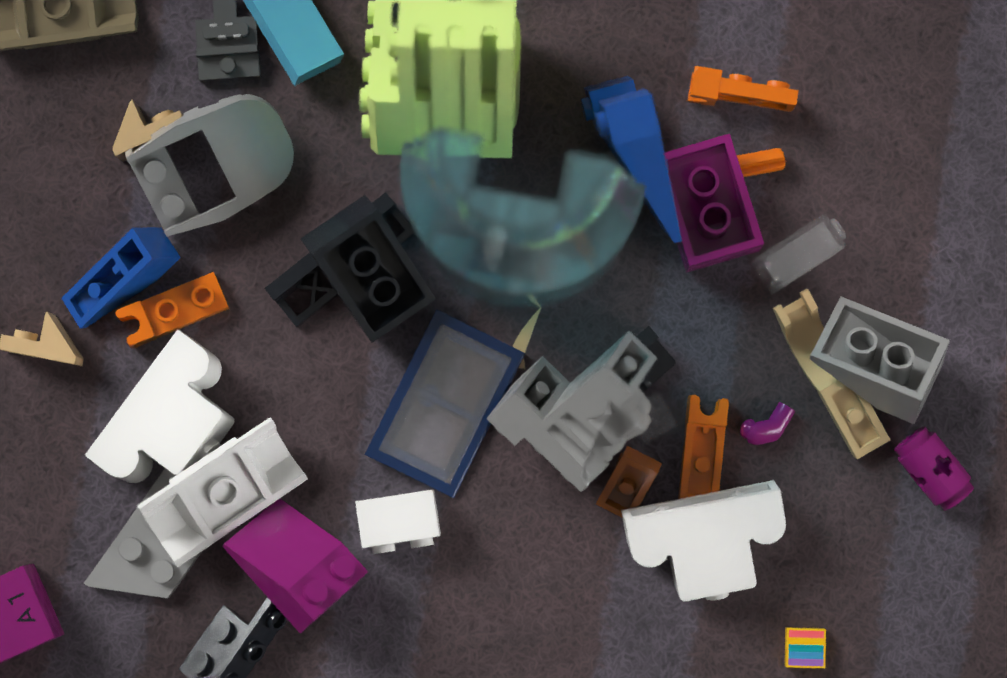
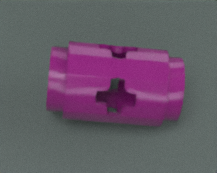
(920, 455)

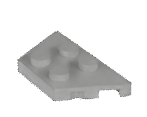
(138, 560)

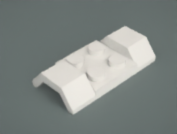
(221, 492)

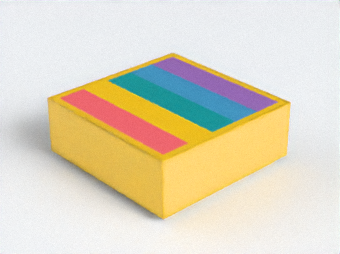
(805, 647)

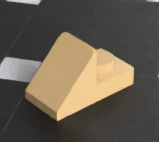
(135, 131)
(53, 343)

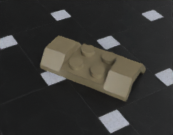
(59, 22)

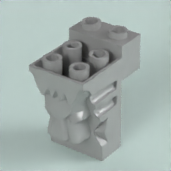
(579, 421)

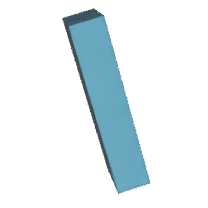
(296, 36)

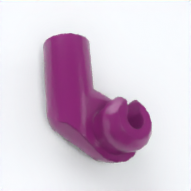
(767, 430)

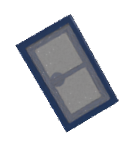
(444, 403)

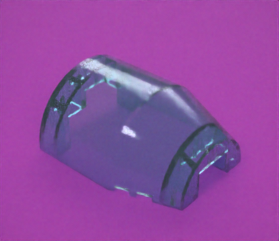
(511, 245)

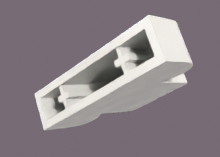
(165, 416)
(707, 537)

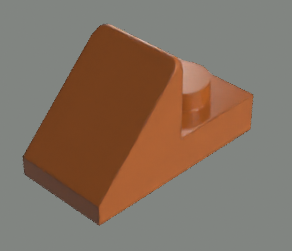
(628, 481)

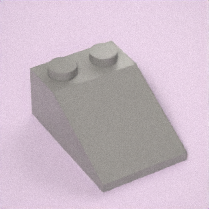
(880, 358)

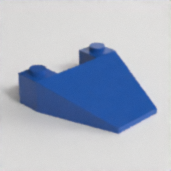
(632, 133)

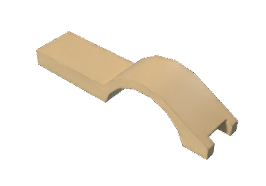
(849, 411)

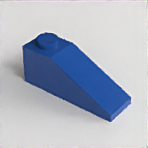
(121, 274)

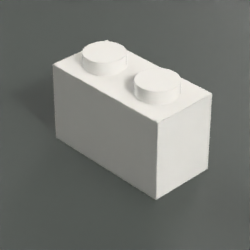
(397, 520)

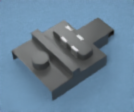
(227, 44)

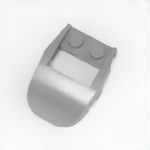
(247, 144)

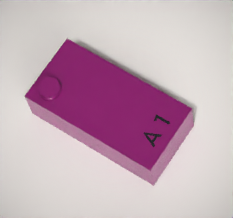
(25, 613)

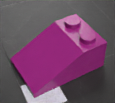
(712, 204)
(295, 563)

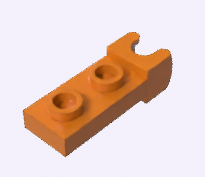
(709, 86)
(174, 309)
(702, 448)

